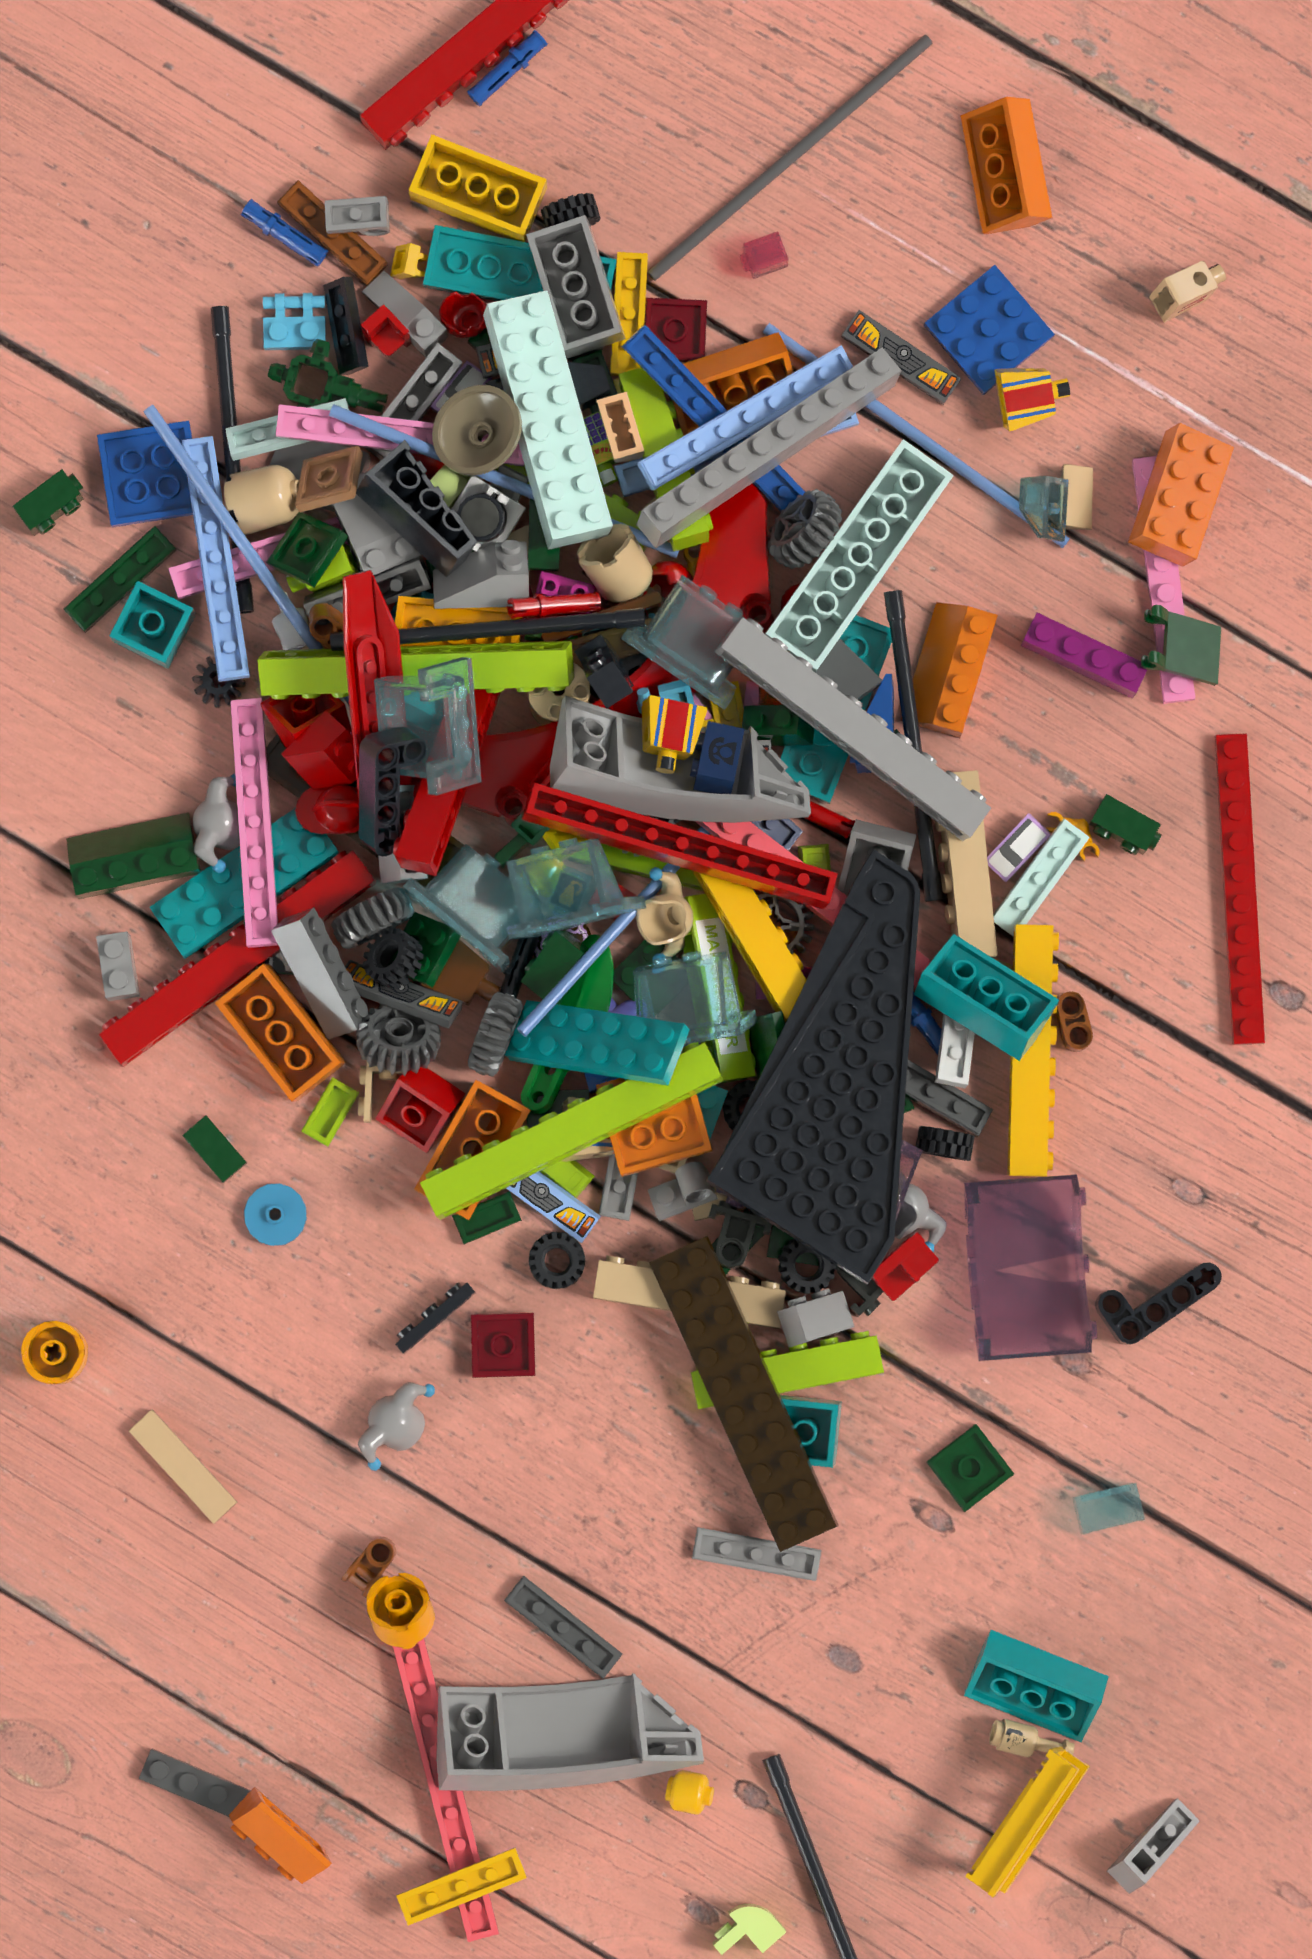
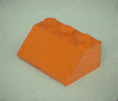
(278, 1837)

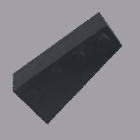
(416, 509)

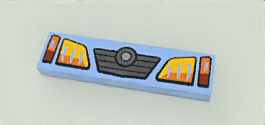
(556, 1205)

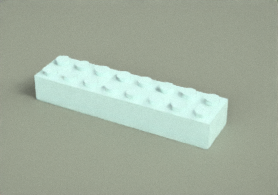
(553, 427)
(859, 554)

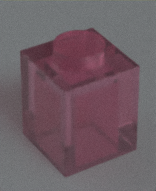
(764, 255)

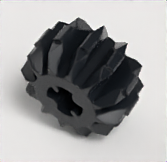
(208, 685)

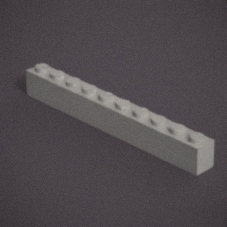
(768, 448)
(853, 729)

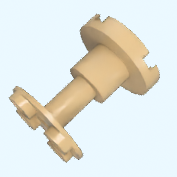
(546, 706)

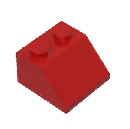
(295, 714)
(323, 754)
(420, 1107)

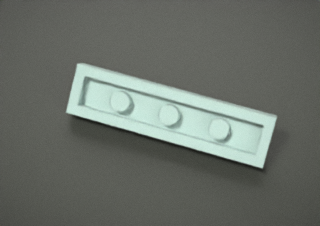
(259, 435)
(1040, 876)

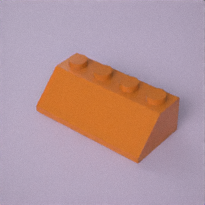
(1006, 165)
(738, 373)
(951, 666)
(480, 1120)

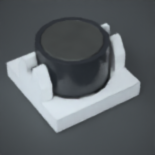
(485, 513)

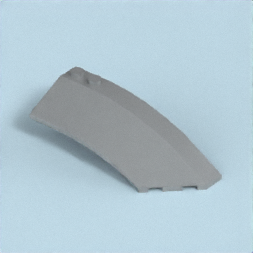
(603, 760)
(558, 1735)

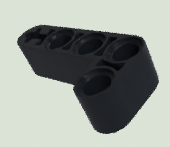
(379, 784)
(1163, 1298)

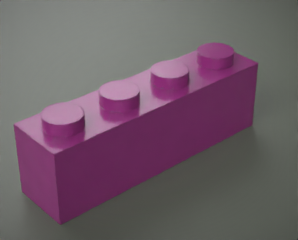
(1084, 655)

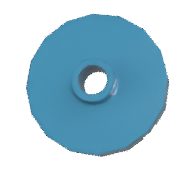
(292, 1217)

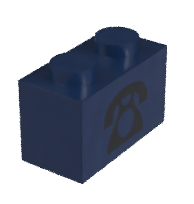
(718, 758)

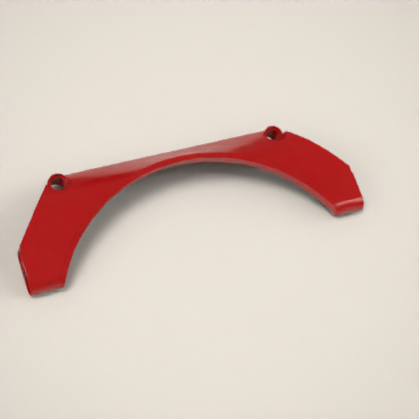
(730, 564)

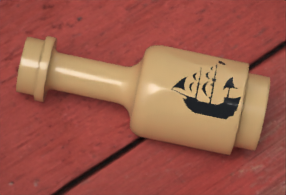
(1022, 1739)

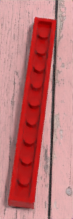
(1239, 889)

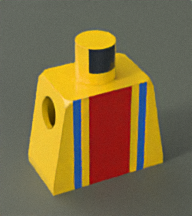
(1028, 395)
(670, 730)

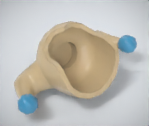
(666, 915)

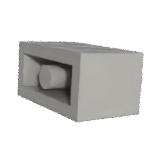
(118, 966)
(815, 1318)

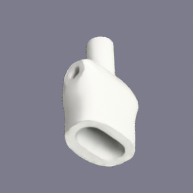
(286, 632)

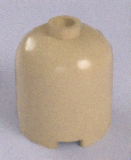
(262, 497)
(616, 565)

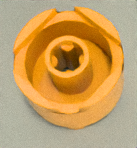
(37, 1359)
(400, 1610)

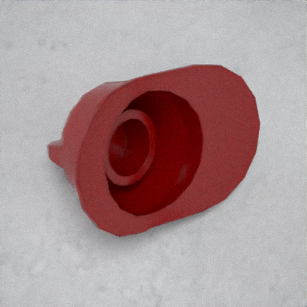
(329, 810)

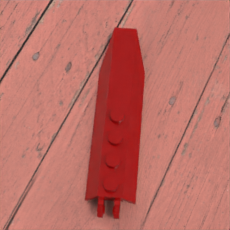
(370, 654)

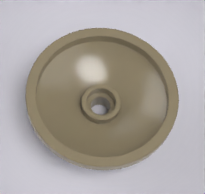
(465, 421)

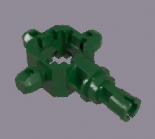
(336, 388)

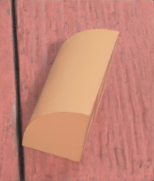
(620, 427)

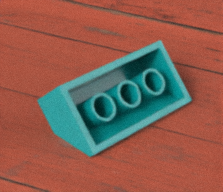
(986, 997)
(1036, 1686)

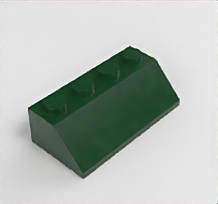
(132, 856)

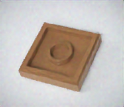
(329, 479)

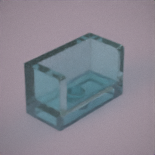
(1108, 1508)

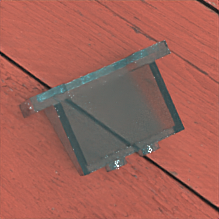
(685, 637)
(443, 713)
(565, 889)
(472, 901)
(694, 993)

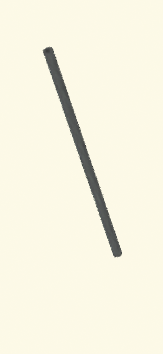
(790, 157)

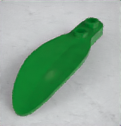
(591, 992)

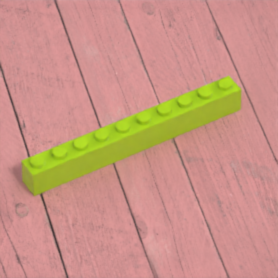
(493, 667)
(566, 1133)

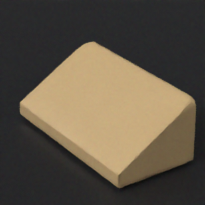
(1079, 496)

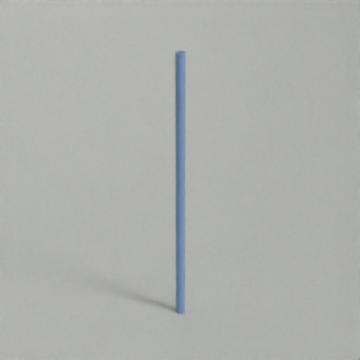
(919, 437)
(492, 476)
(232, 529)
(590, 956)

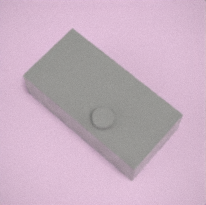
(576, 286)

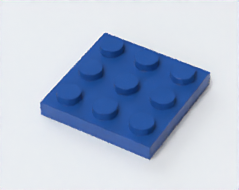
(988, 329)
(144, 476)

